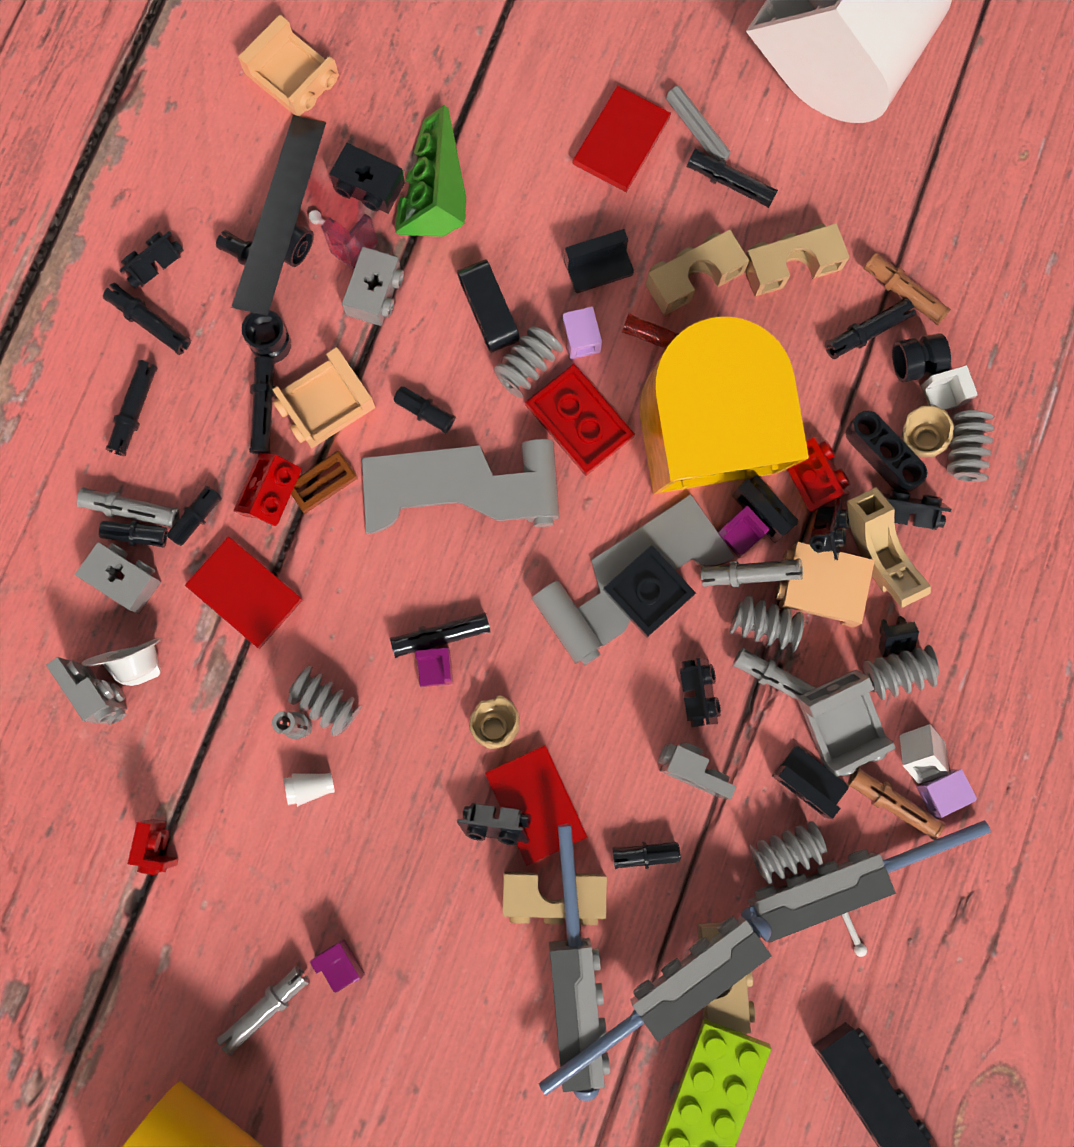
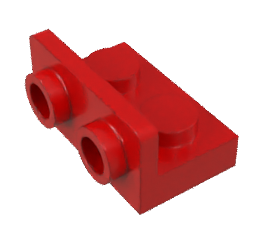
(817, 477)
(268, 488)
(146, 846)

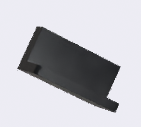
(598, 261)
(811, 782)

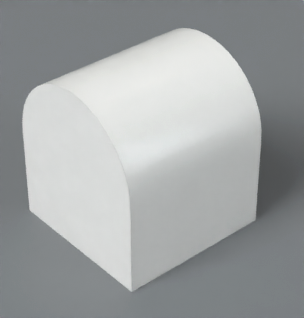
(846, 53)

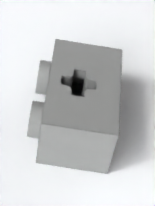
(373, 269)
(101, 571)

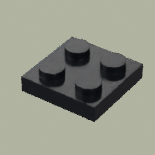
(649, 591)

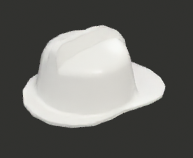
(130, 665)

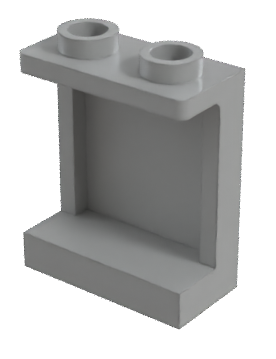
(845, 723)

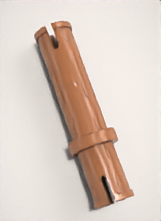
(906, 288)
(928, 824)

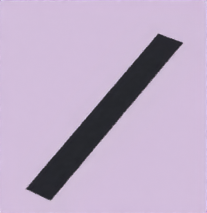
(279, 216)

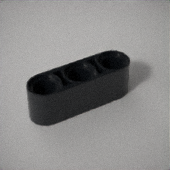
(488, 305)
(884, 436)

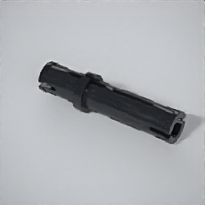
(738, 181)
(135, 310)
(859, 334)
(262, 405)
(131, 408)
(439, 635)

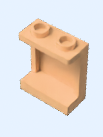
(288, 67)
(324, 400)
(828, 585)

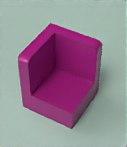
(743, 531)
(434, 667)
(338, 966)

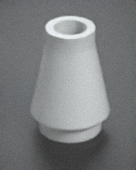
(307, 787)

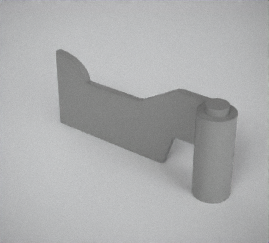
(461, 478)
(676, 534)

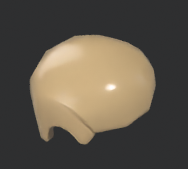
(928, 431)
(494, 722)

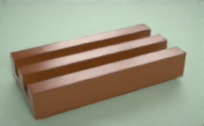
(330, 490)

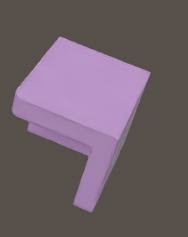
(582, 333)
(947, 793)

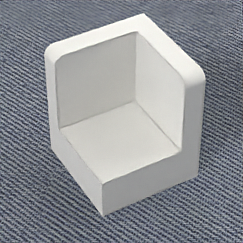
(950, 388)
(924, 754)

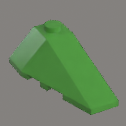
(436, 187)

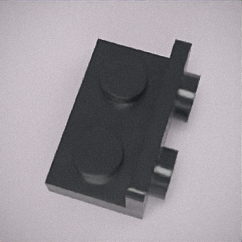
(766, 506)

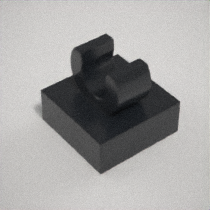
(898, 637)

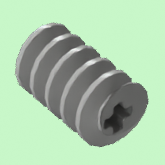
(525, 359)
(968, 445)
(768, 622)
(902, 671)
(322, 702)
(789, 851)

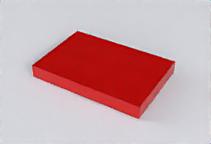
(621, 138)
(579, 419)
(243, 592)
(536, 787)

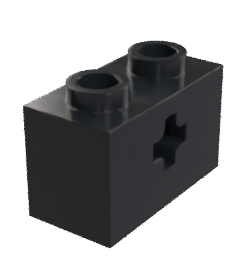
(367, 178)

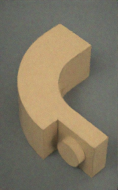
(876, 539)

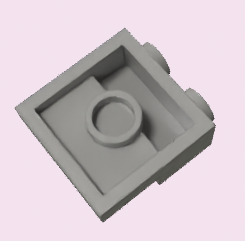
(92, 698)
(689, 766)

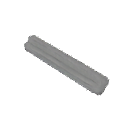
(697, 124)

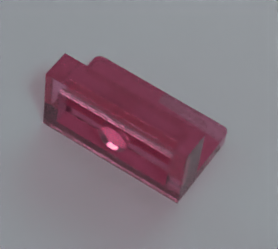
(347, 244)

